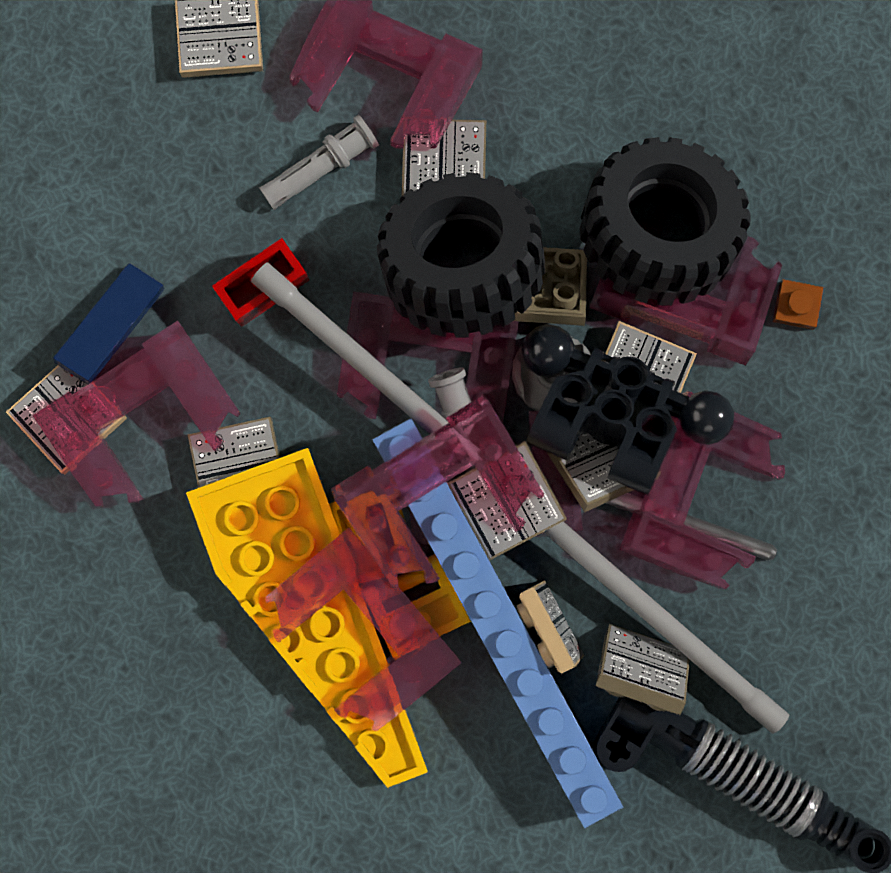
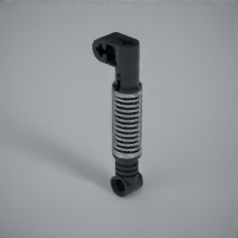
(743, 774)

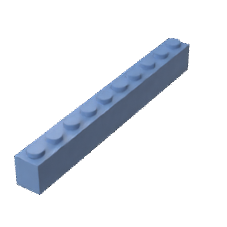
(508, 641)

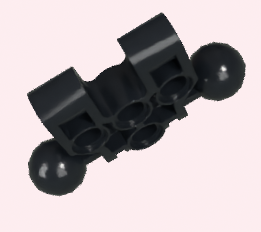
(639, 408)

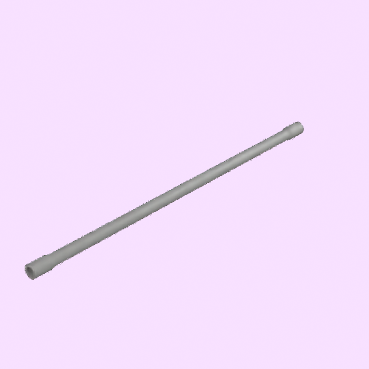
(752, 699)

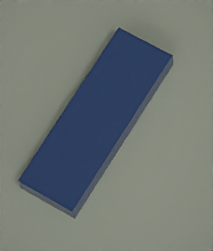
(108, 324)

